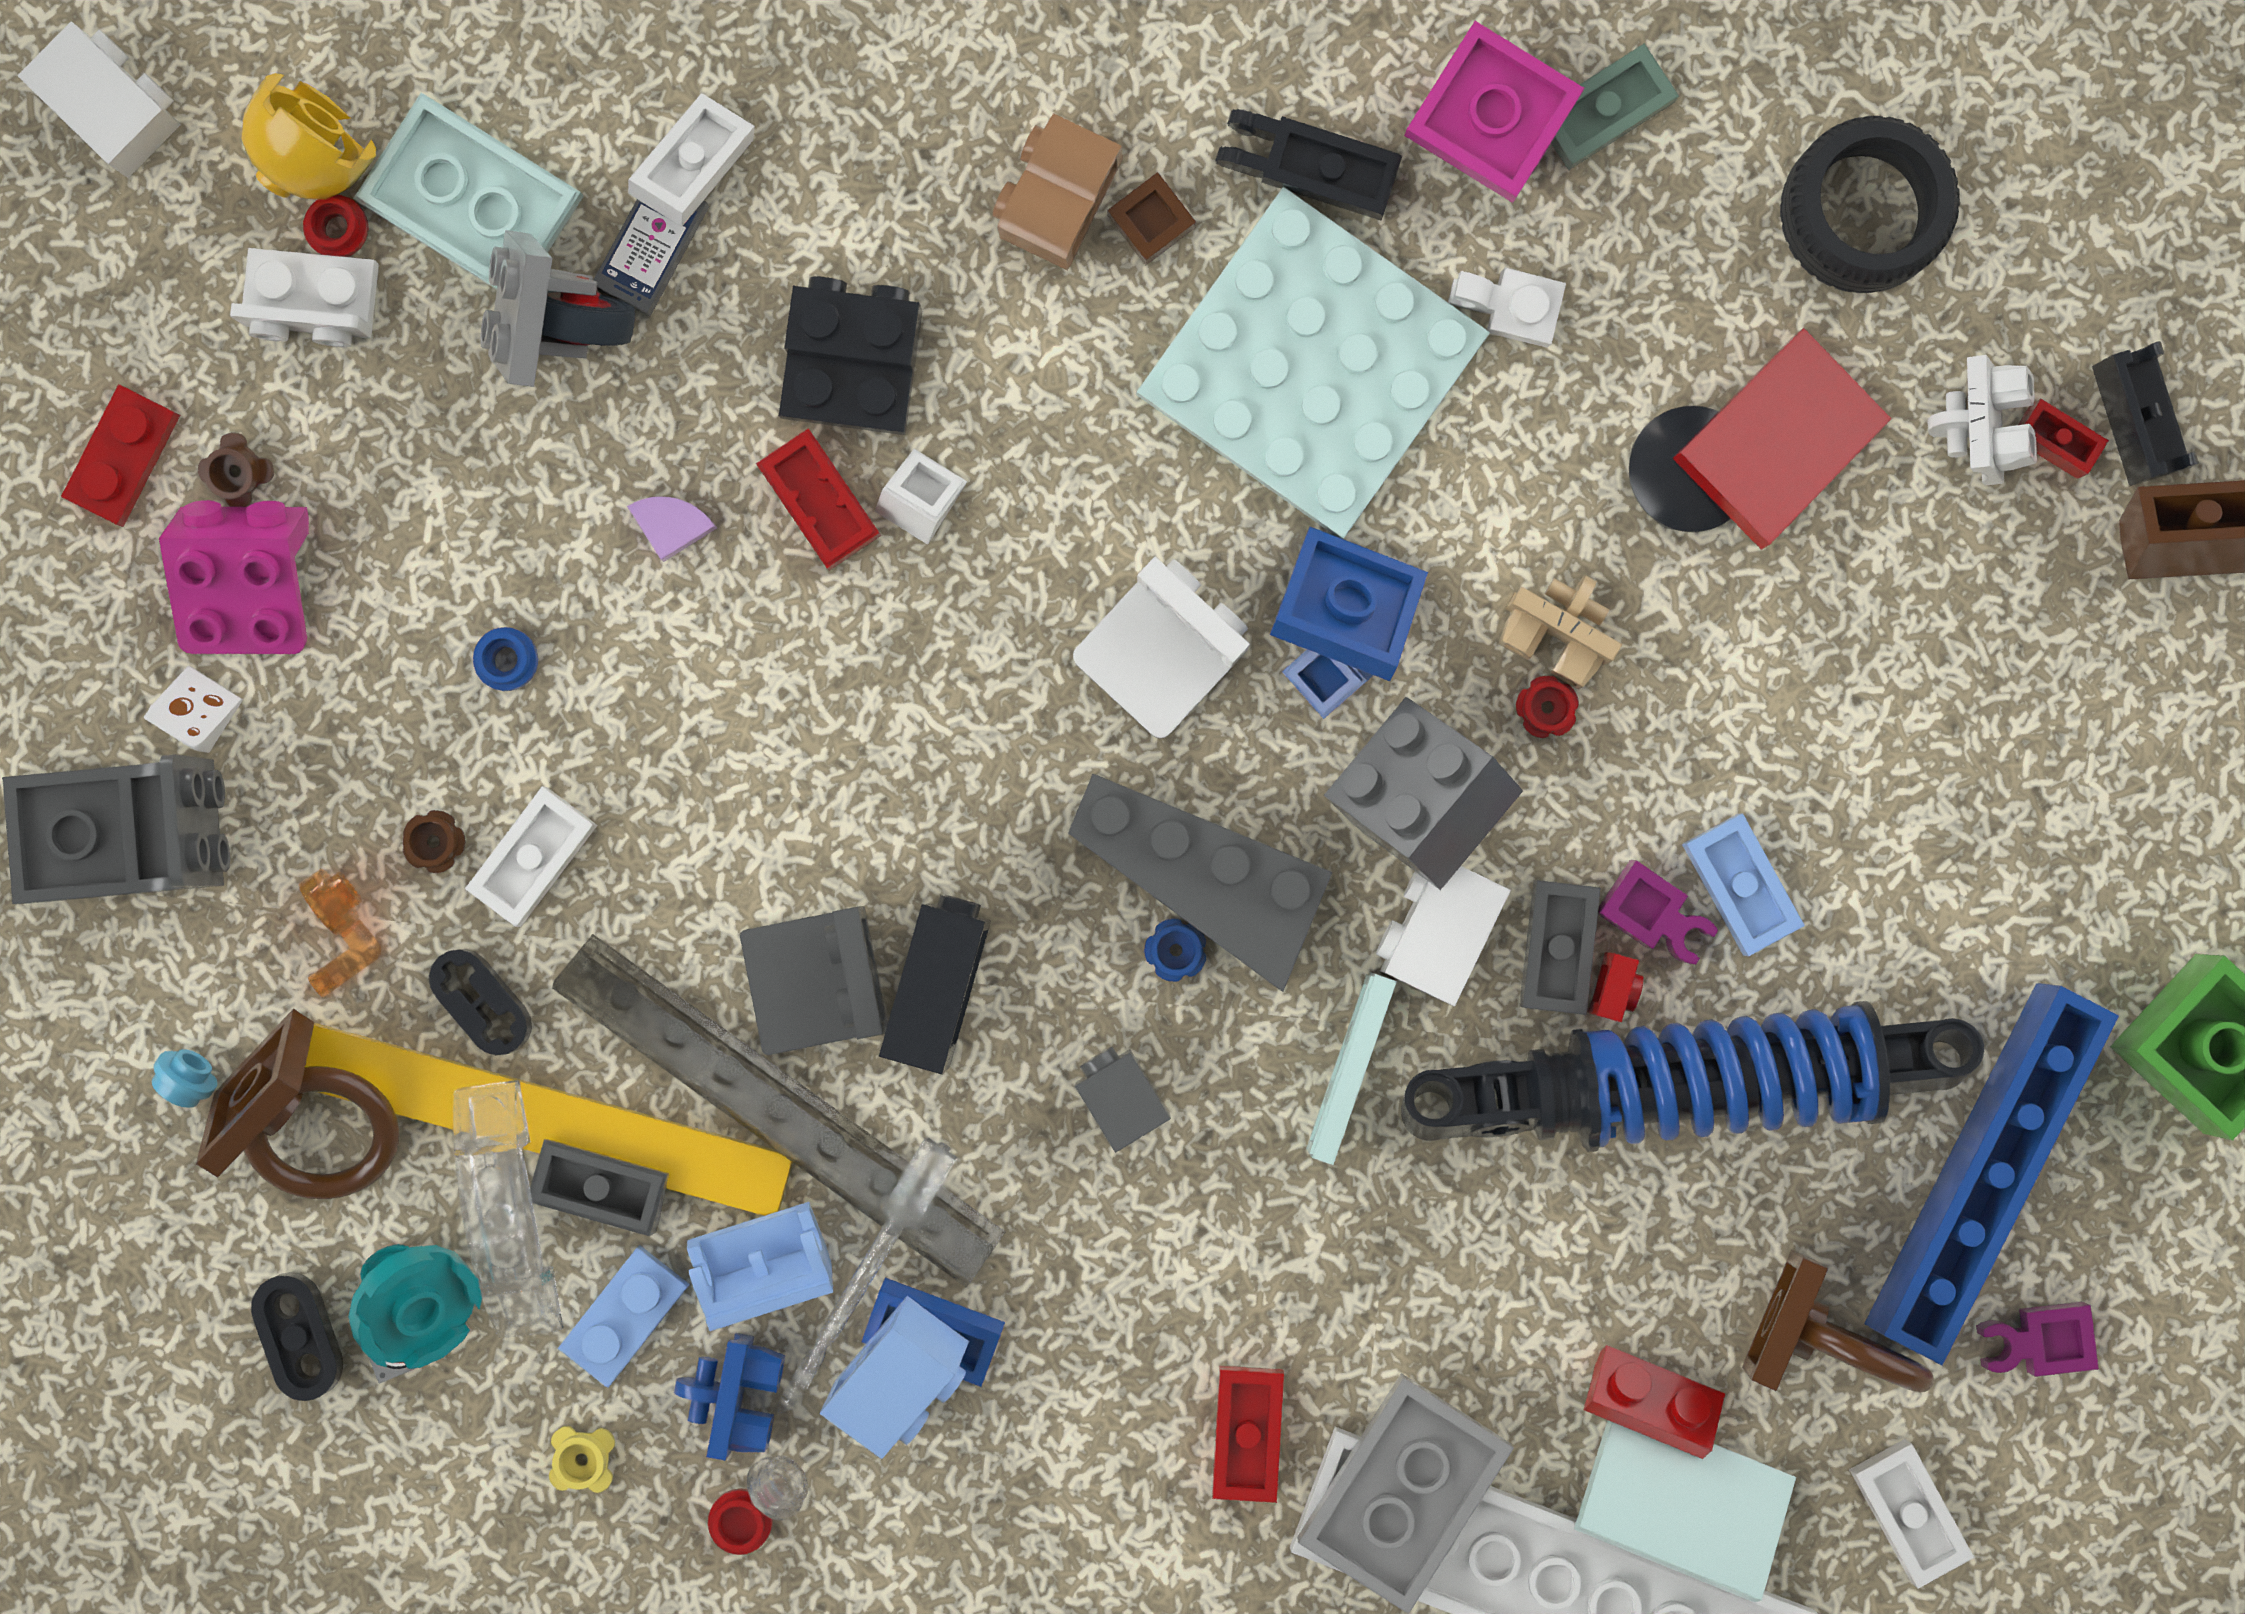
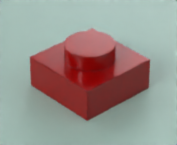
(1616, 987)

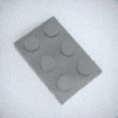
(1404, 1493)

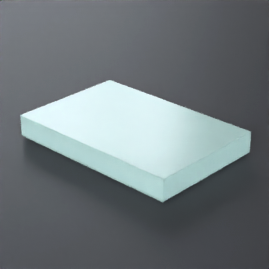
(463, 189)
(1686, 1512)

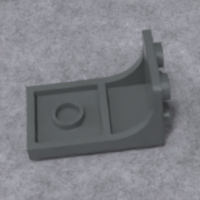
(115, 830)

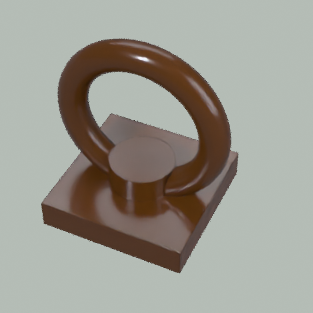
(264, 1096)
(1799, 1324)

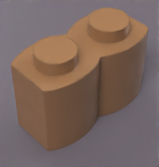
(1057, 191)

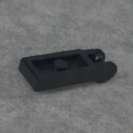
(1315, 163)

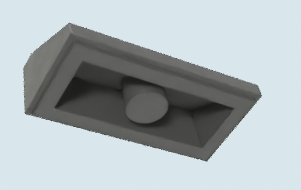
(599, 1187)

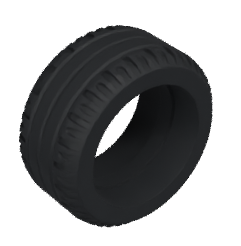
(1922, 165)

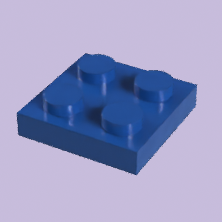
(1349, 604)

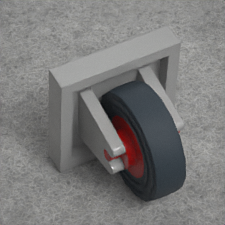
(545, 311)

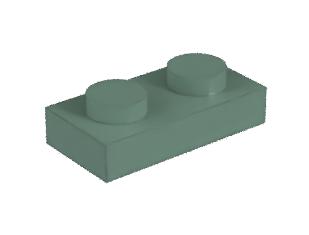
(1613, 105)

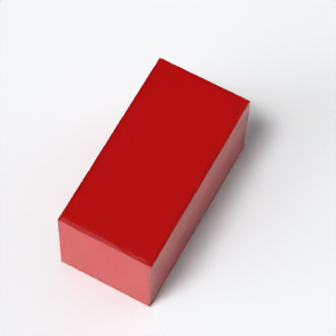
(2063, 439)

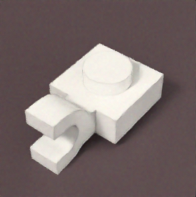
(1519, 306)

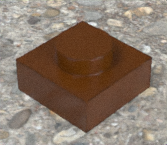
(1151, 218)

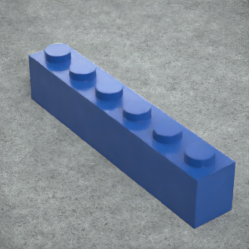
(1991, 1170)

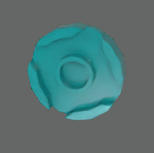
(413, 1304)

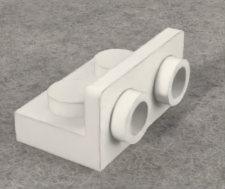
(308, 295)

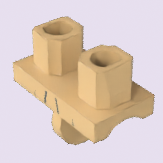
(1585, 646)

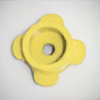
(568, 1472)

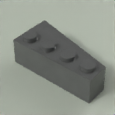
(1215, 879)

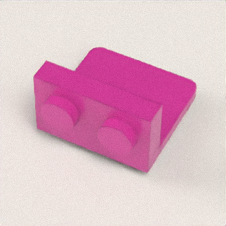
(236, 577)

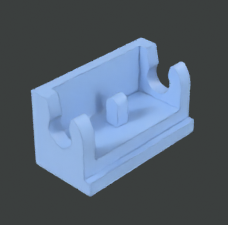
(760, 1266)

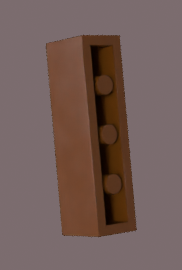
(2184, 530)

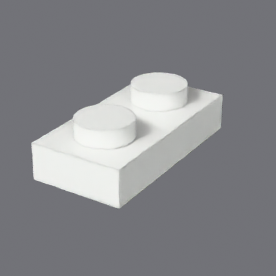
(691, 159)
(531, 857)
(1911, 1513)

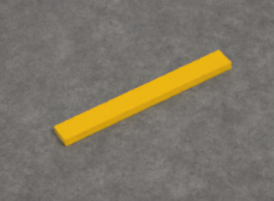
(696, 1159)

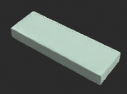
(1350, 1068)

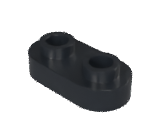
(290, 1337)

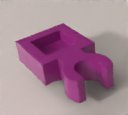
(1648, 908)
(2049, 1339)

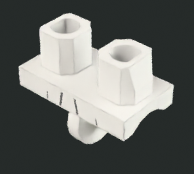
(1991, 445)

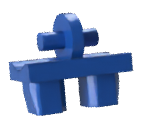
(733, 1426)

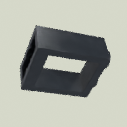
(935, 984)

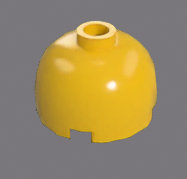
(294, 138)

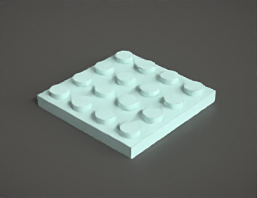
(1312, 363)

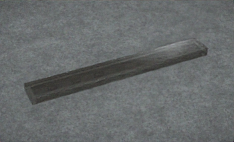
(768, 1103)

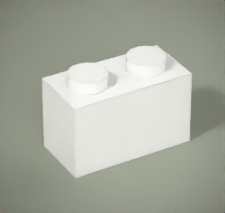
(99, 99)
(1442, 933)

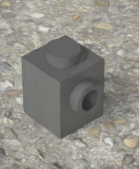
(1120, 1097)

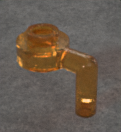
(334, 903)

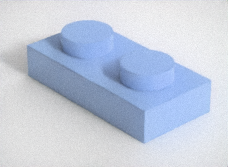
(1743, 885)
(623, 1316)

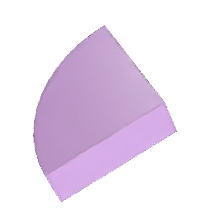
(670, 524)

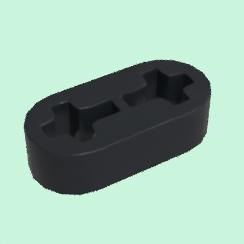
(469, 1012)

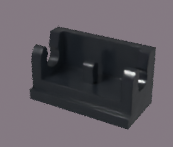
(2142, 415)

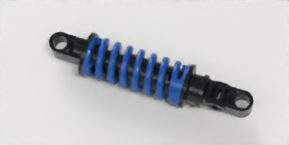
(1698, 1078)

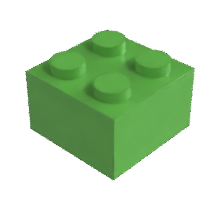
(2194, 1044)

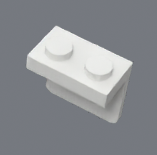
(1162, 647)

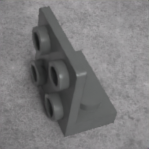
(814, 981)

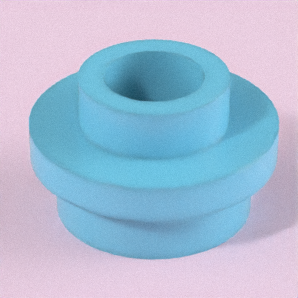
(183, 1077)

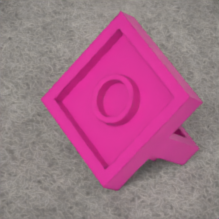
(1494, 111)

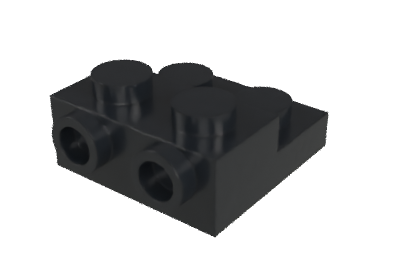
(850, 356)

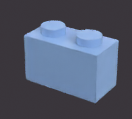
(896, 1378)

